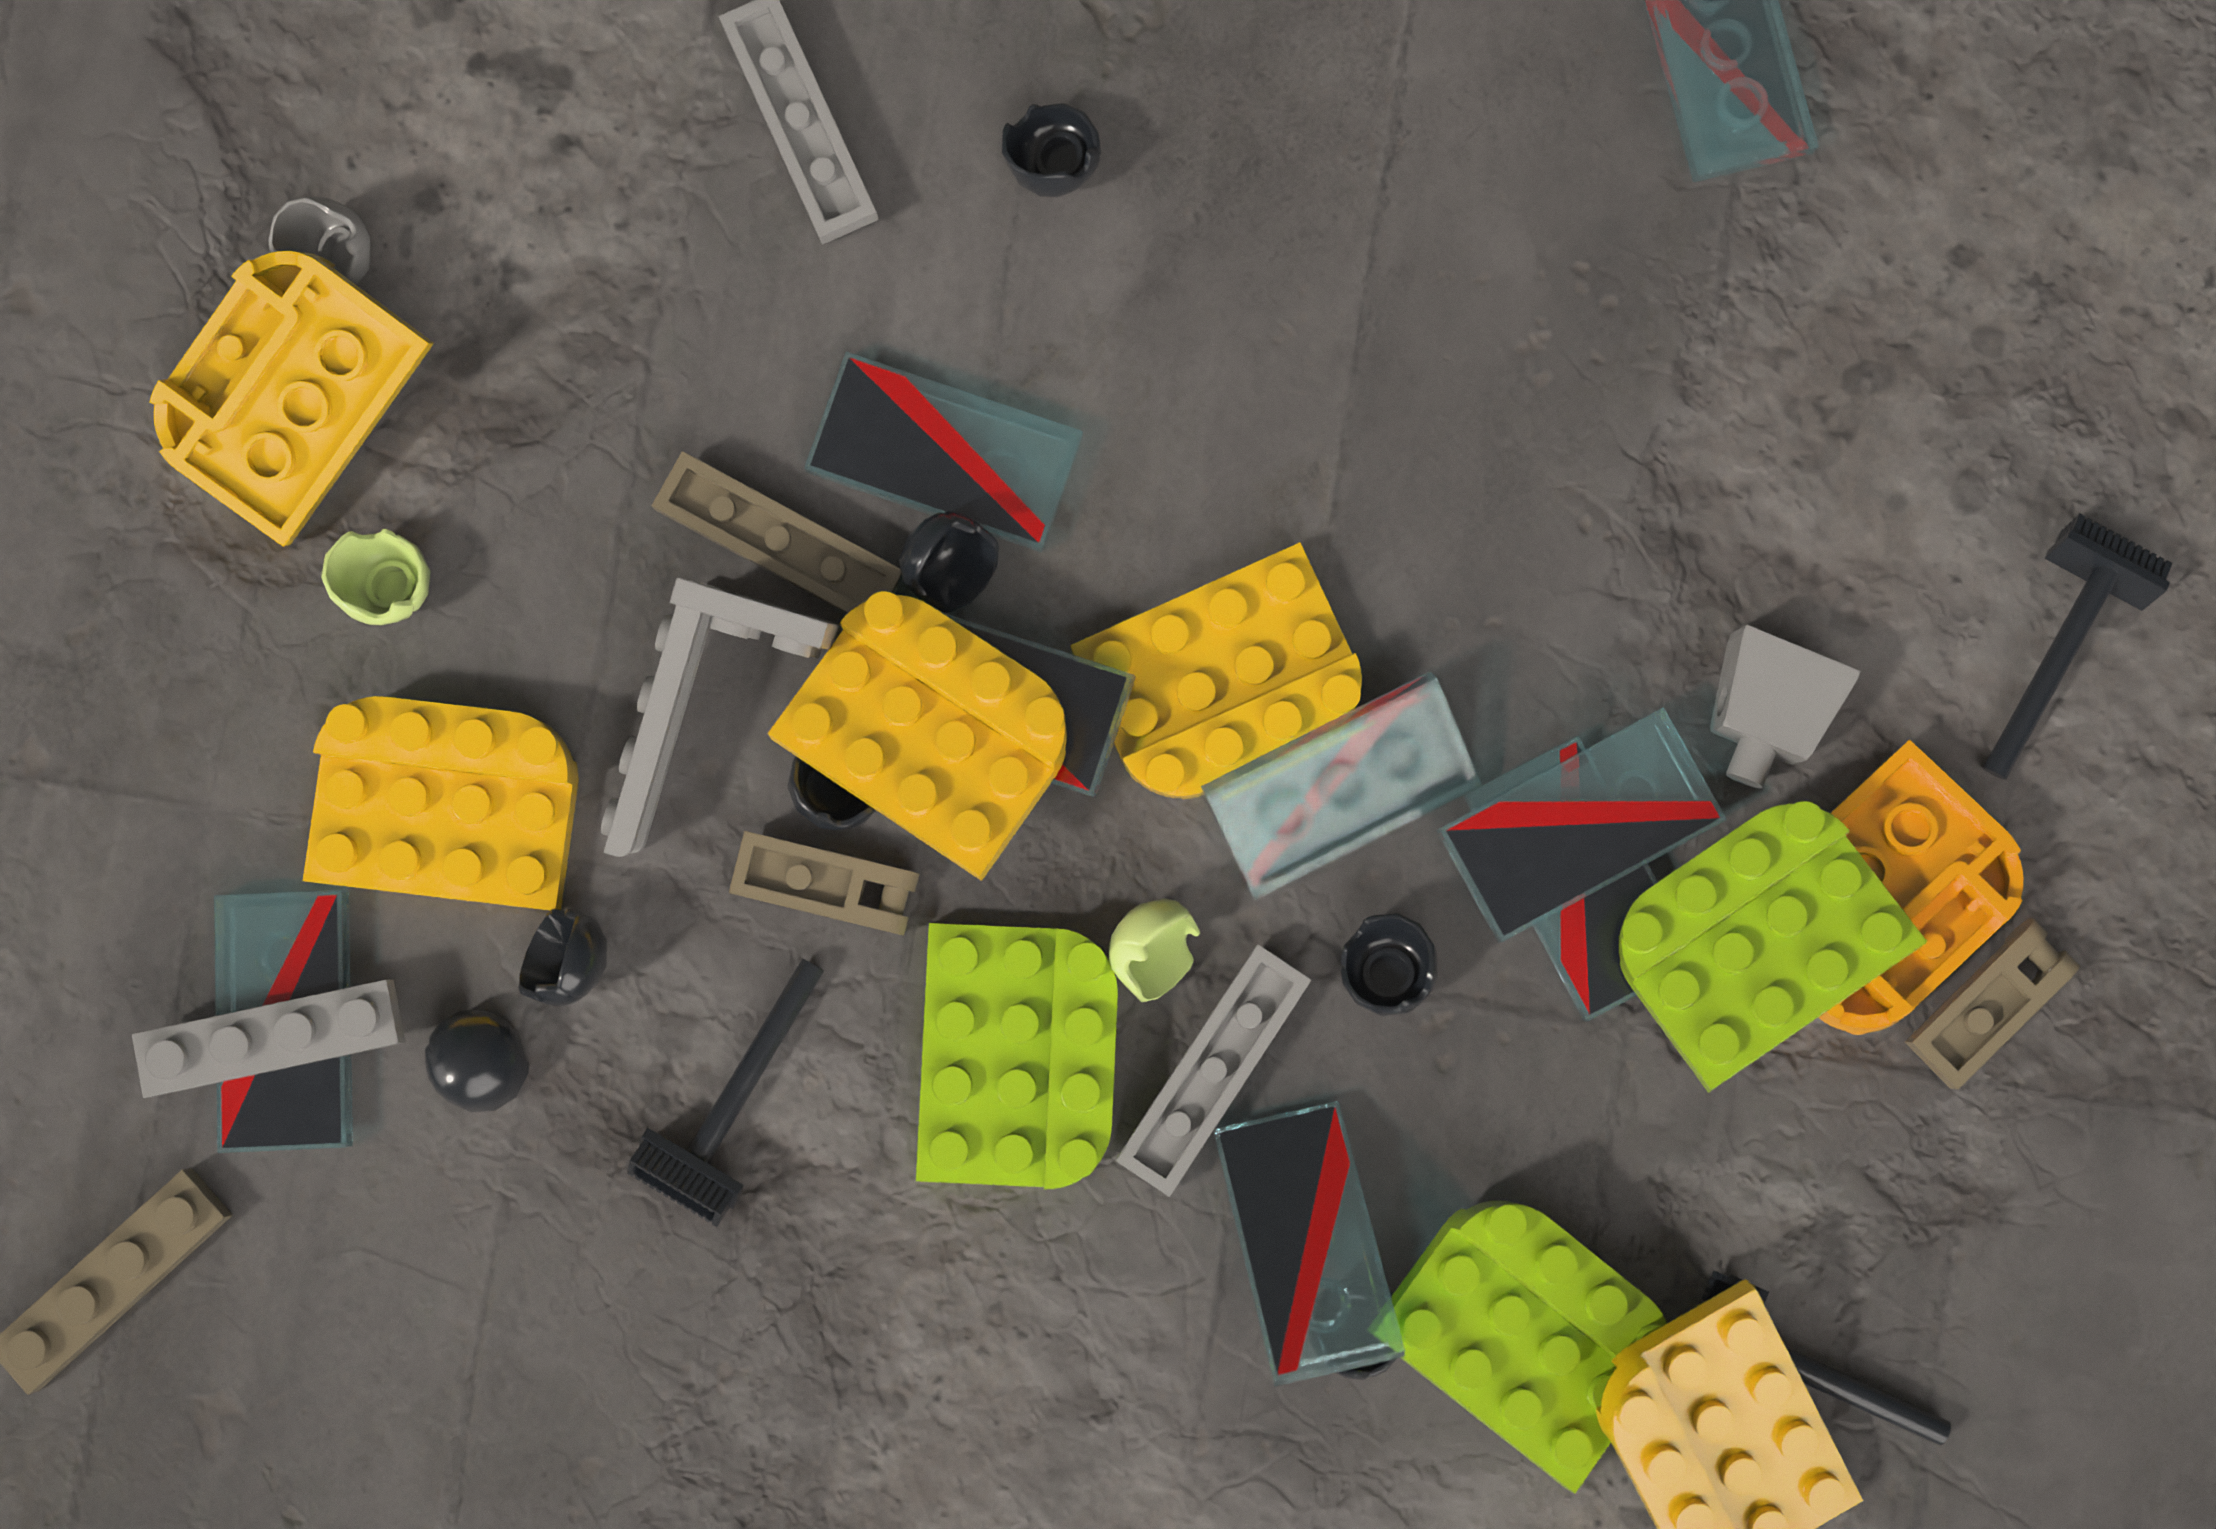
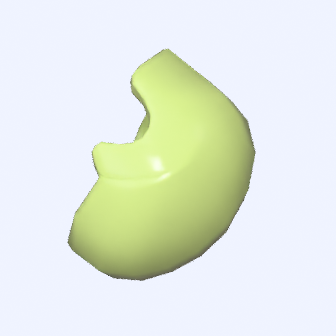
(376, 576)
(1151, 948)

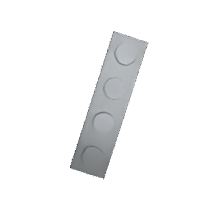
(799, 118)
(268, 1038)
(1213, 1070)

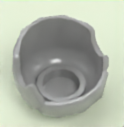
(323, 229)

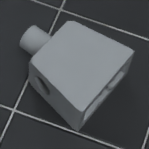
(1775, 701)

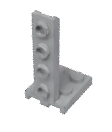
(666, 695)

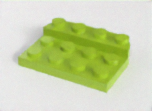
(1760, 938)
(1015, 1056)
(1522, 1330)

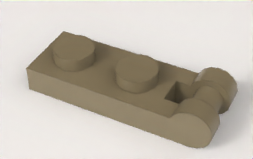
(820, 882)
(1991, 1005)

